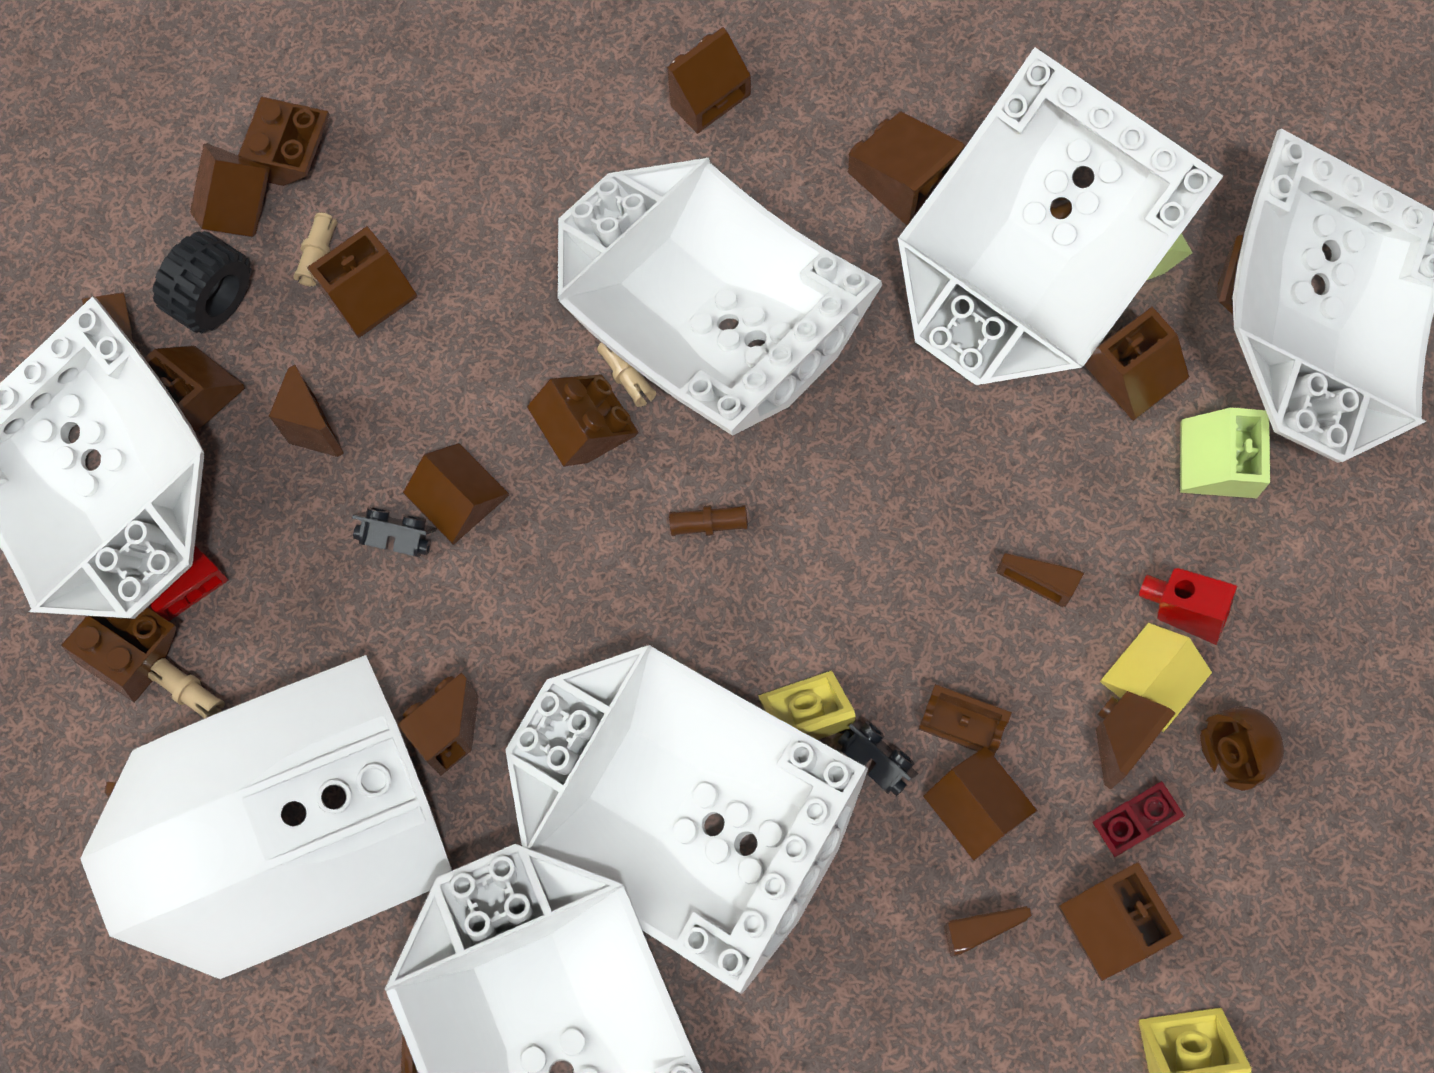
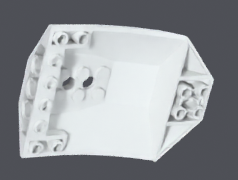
(677, 250)
(1004, 282)
(1347, 362)
(108, 534)
(631, 764)
(197, 842)
(532, 969)

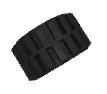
(201, 282)

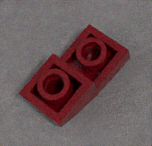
(1138, 819)

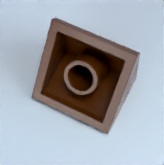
(228, 192)
(301, 417)
(453, 491)
(979, 802)

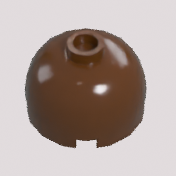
(1243, 745)

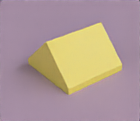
(1159, 668)
(811, 705)
(1192, 1044)

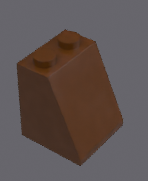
(903, 163)

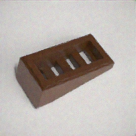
(1045, 579)
(972, 931)

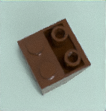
(708, 80)
(284, 138)
(362, 281)
(1140, 363)
(194, 382)
(581, 418)
(121, 649)
(443, 724)
(1120, 921)

